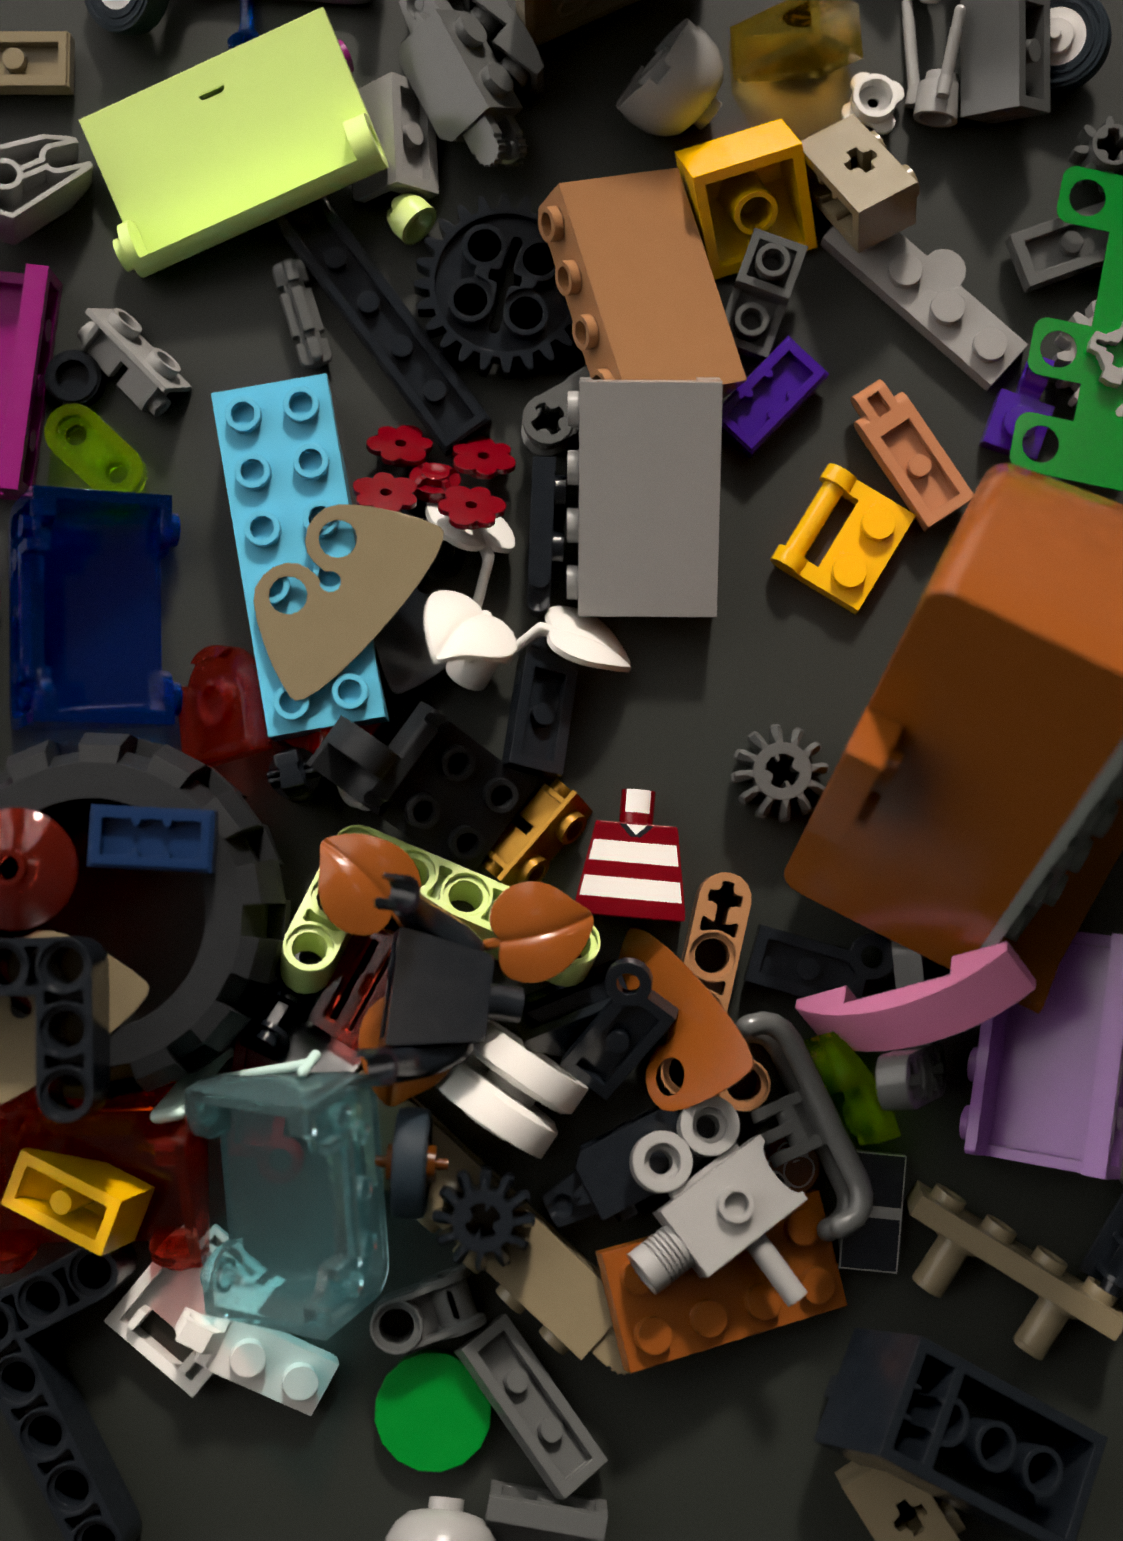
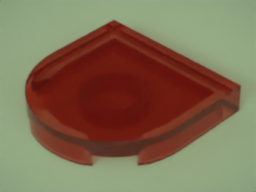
(223, 707)

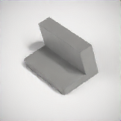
(405, 139)

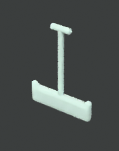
(173, 1103)

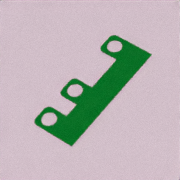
(1092, 443)

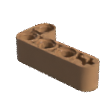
(721, 981)

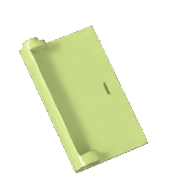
(233, 144)

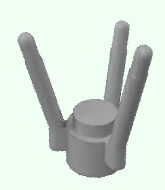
(937, 96)

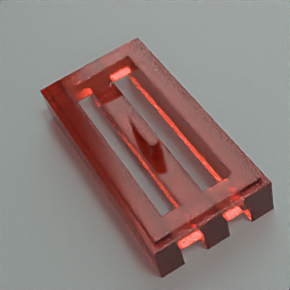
(339, 982)

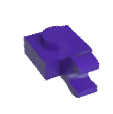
(1009, 406)

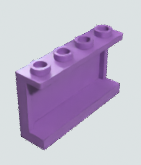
(1054, 1079)

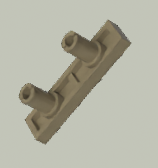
(994, 1242)

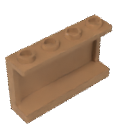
(638, 280)

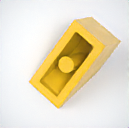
(78, 1198)

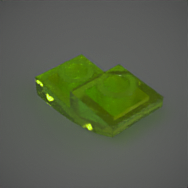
(846, 1072)

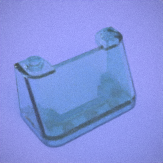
(297, 1197)

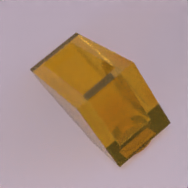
(796, 41)

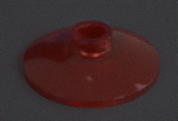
(45, 868)

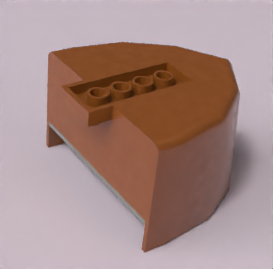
(994, 743)

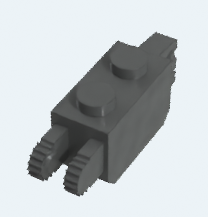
(461, 82)

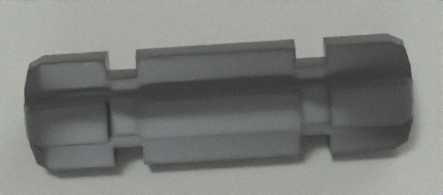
(302, 313)

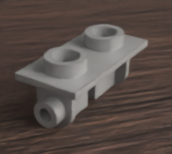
(116, 340)

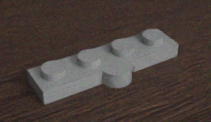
(931, 300)

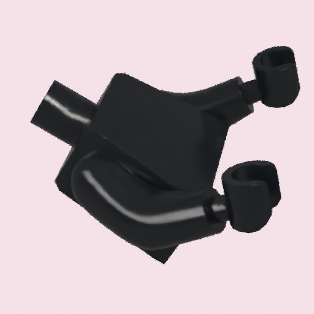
(434, 991)

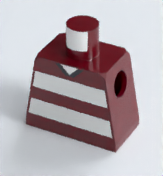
(633, 865)

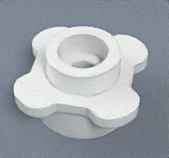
(876, 87)

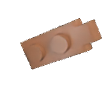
(909, 454)

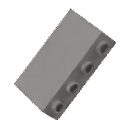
(645, 497)

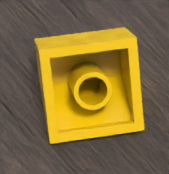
(747, 184)

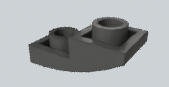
(511, 43)
(763, 292)

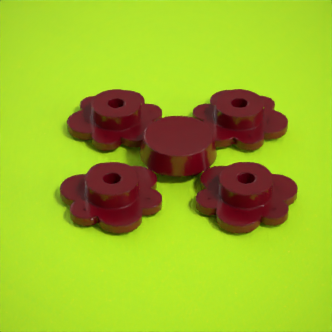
(436, 481)

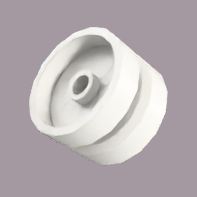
(506, 1094)

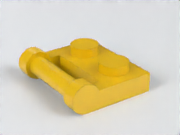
(859, 548)

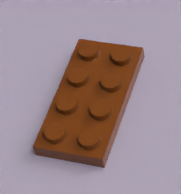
(725, 1306)

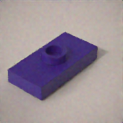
(770, 396)

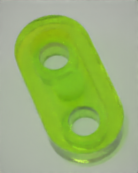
(99, 452)

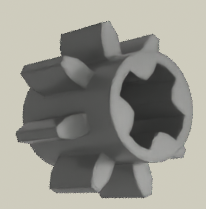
(1100, 149)

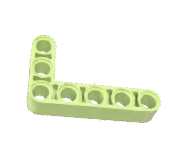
(441, 883)

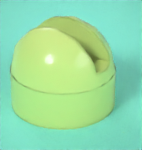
(411, 217)

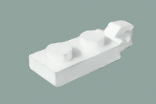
(259, 1358)

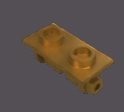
(556, 820)

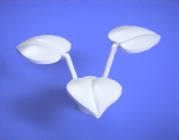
(477, 641)

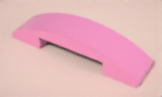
(977, 989)

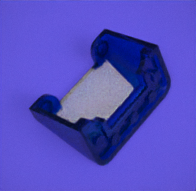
(89, 610)

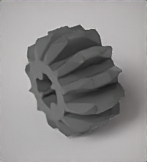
(797, 767)

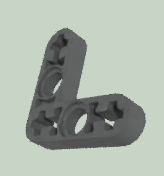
(918, 1073)

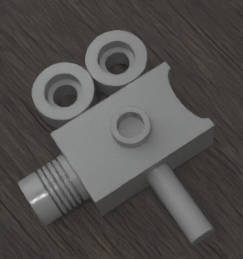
(717, 1208)

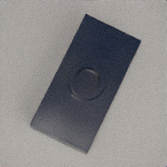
(152, 838)

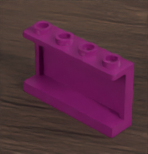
(26, 347)

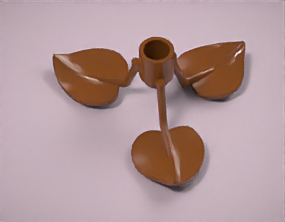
(533, 924)

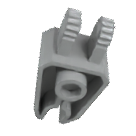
(39, 183)

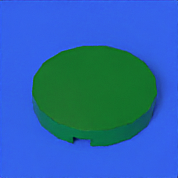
(431, 1411)

